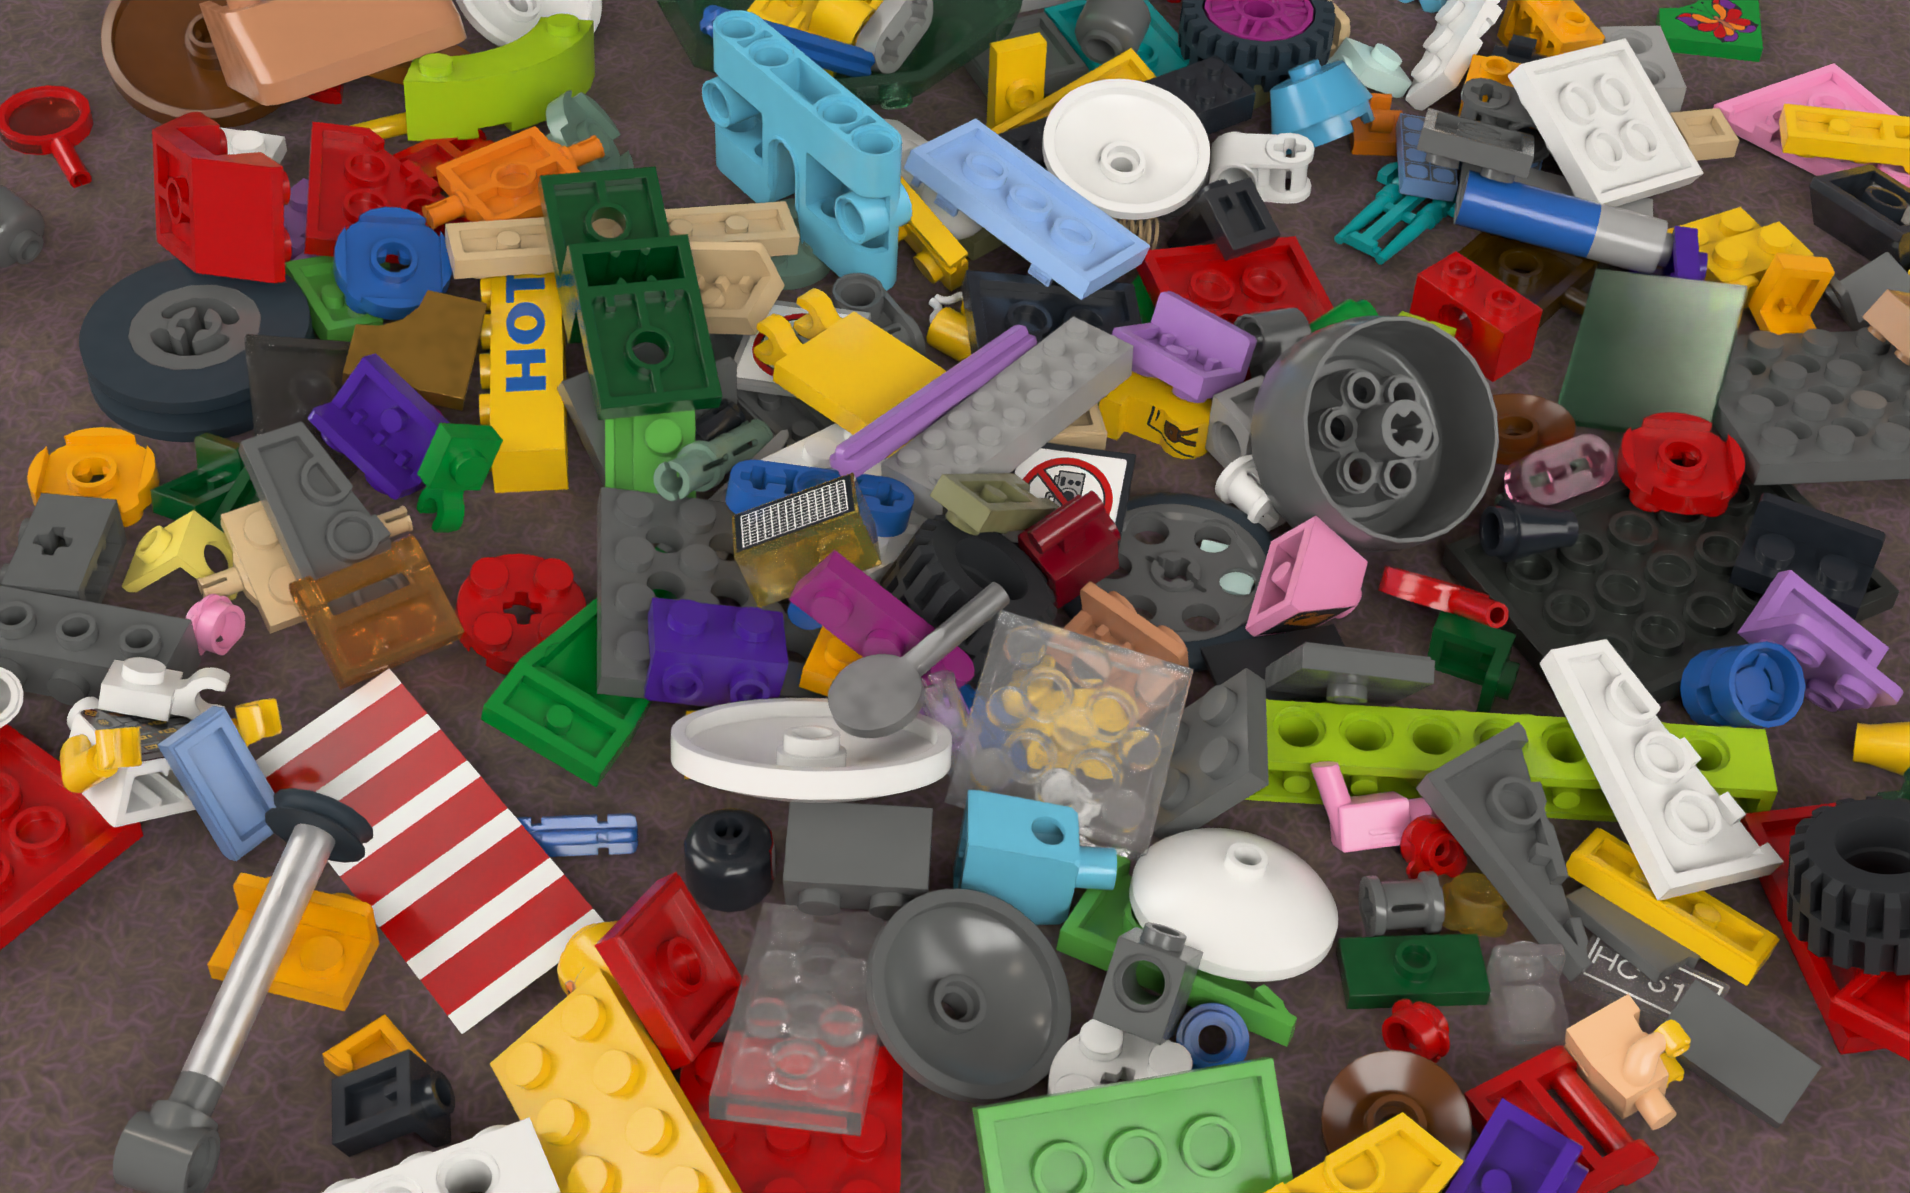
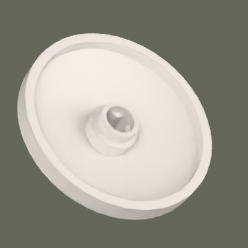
(801, 755)

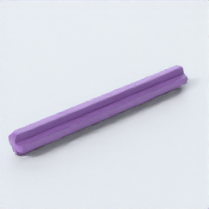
(929, 403)

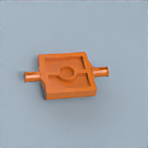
(504, 177)

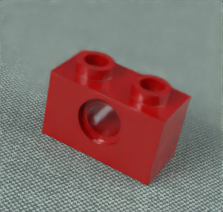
(1489, 316)

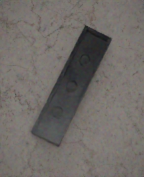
(1207, 87)

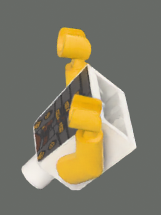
(121, 768)

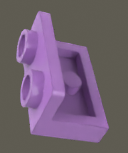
(1189, 349)

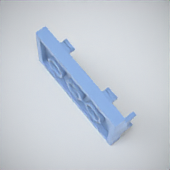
(1026, 208)

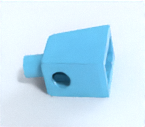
(1028, 855)

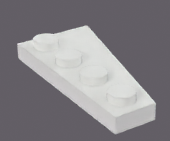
(1450, 49)
(1664, 804)

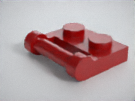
(1556, 1070)

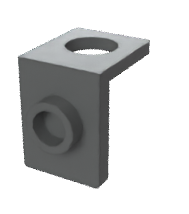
(1862, 288)

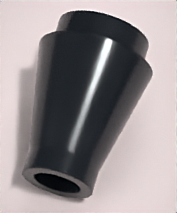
(1522, 530)

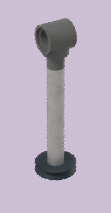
(178, 1141)

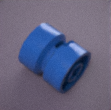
(1743, 686)

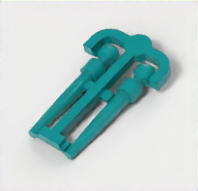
(1396, 209)

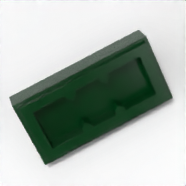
(1414, 967)

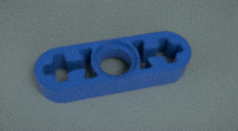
(762, 482)

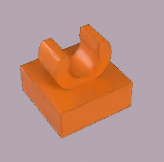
(1380, 134)

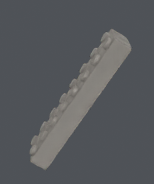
(1014, 411)

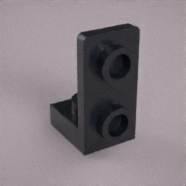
(1229, 215)

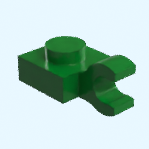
(455, 463)

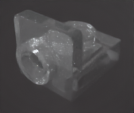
(1527, 997)

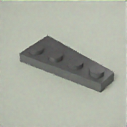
(315, 510)

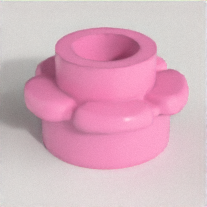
(216, 617)

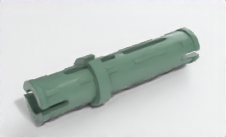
(706, 463)

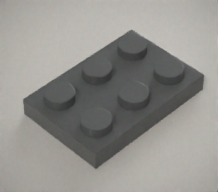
(1496, 149)

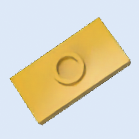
(1015, 76)

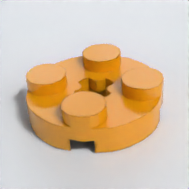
(112, 452)

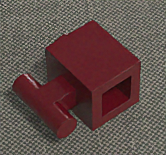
(1073, 546)

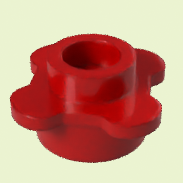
(1420, 845)

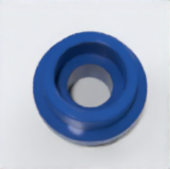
(1213, 1014)

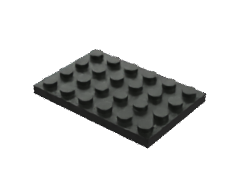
(1637, 580)

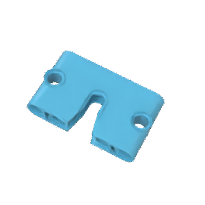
(801, 132)

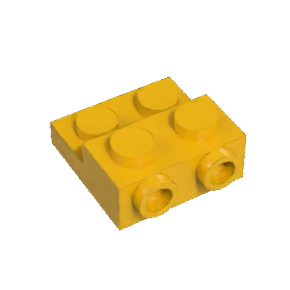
(1741, 248)

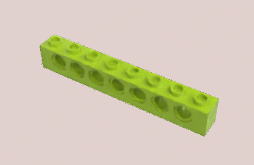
(1399, 746)

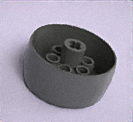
(1421, 412)

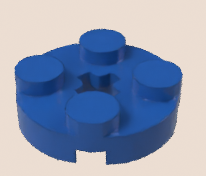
(365, 246)

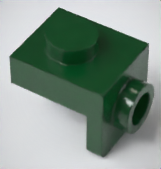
(206, 486)
(1475, 655)

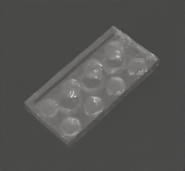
(801, 1025)

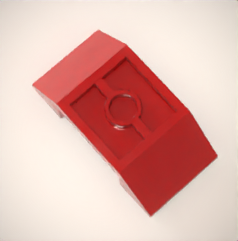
(218, 207)

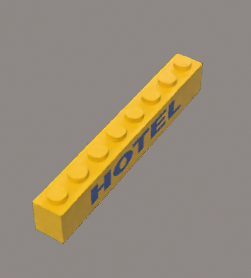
(523, 379)

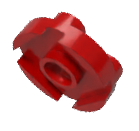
(1700, 487)
(509, 581)

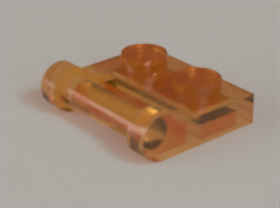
(384, 629)

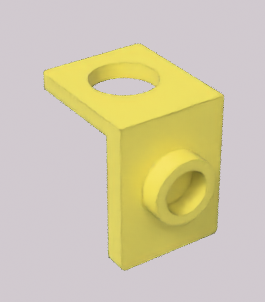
(174, 547)

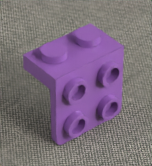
(1831, 647)

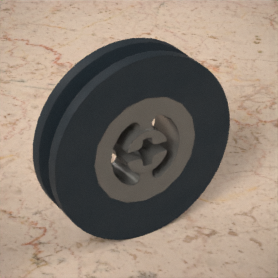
(172, 348)

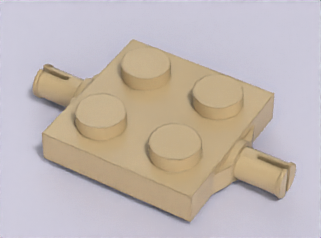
(262, 567)

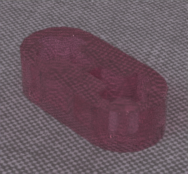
(1556, 462)

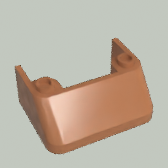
(307, 46)

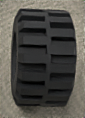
(949, 567)
(1853, 884)

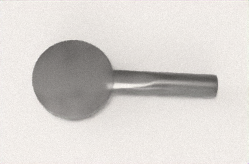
(886, 690)

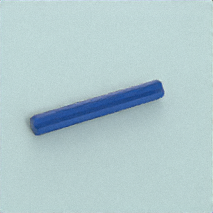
(823, 51)

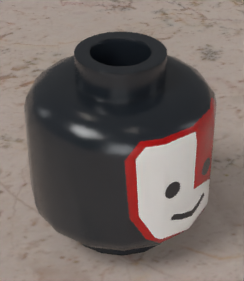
(729, 860)

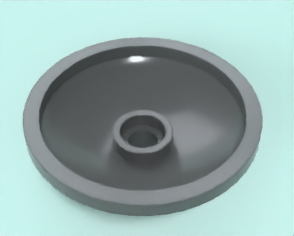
(995, 977)

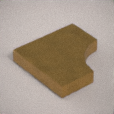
(427, 348)

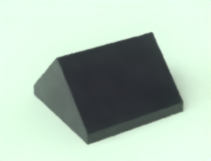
(1864, 211)

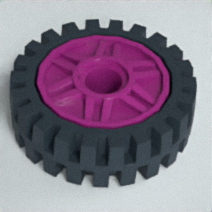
(1257, 36)

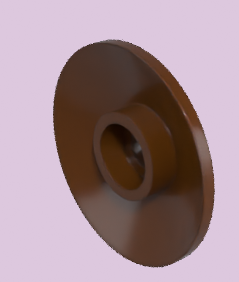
(1529, 425)
(1387, 1085)

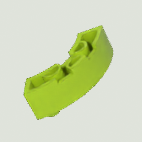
(499, 85)

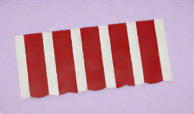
(447, 862)

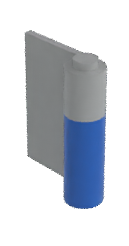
(1549, 216)

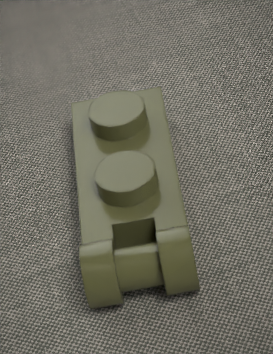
(990, 502)

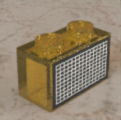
(795, 533)

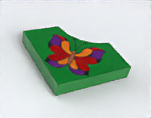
(1714, 29)

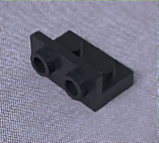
(1816, 545)

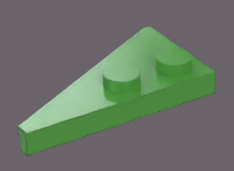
(1106, 914)

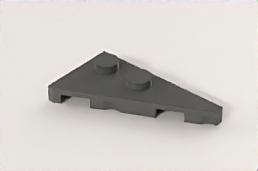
(1505, 830)

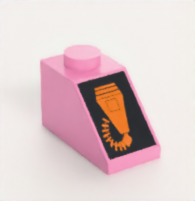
(1306, 581)

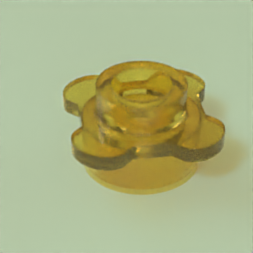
(1474, 906)

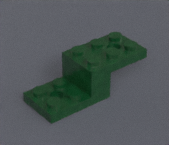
(629, 293)

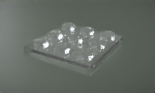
(1073, 729)

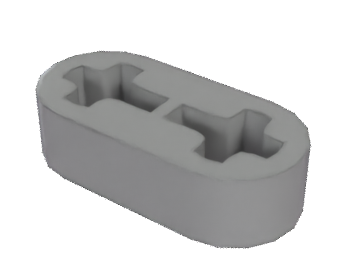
(895, 32)

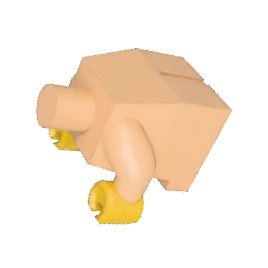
(1626, 1064)

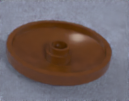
(168, 64)

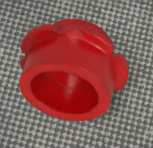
(1420, 1025)

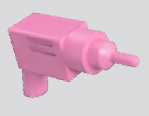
(1364, 820)

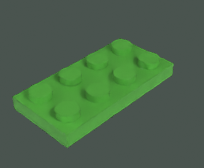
(1144, 1135)

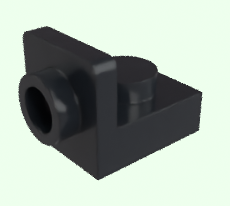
(389, 1102)

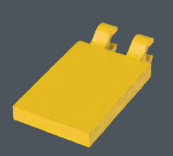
(847, 366)

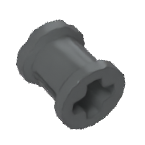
(1401, 904)

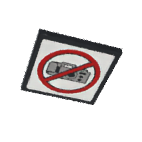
(1067, 471)

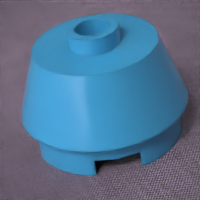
(1319, 102)

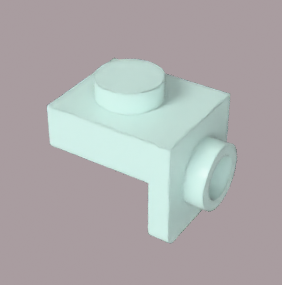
(1374, 67)

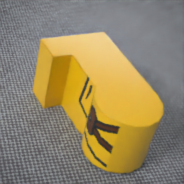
(1154, 413)

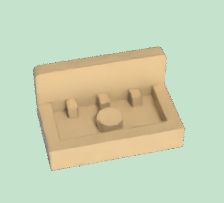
(735, 284)

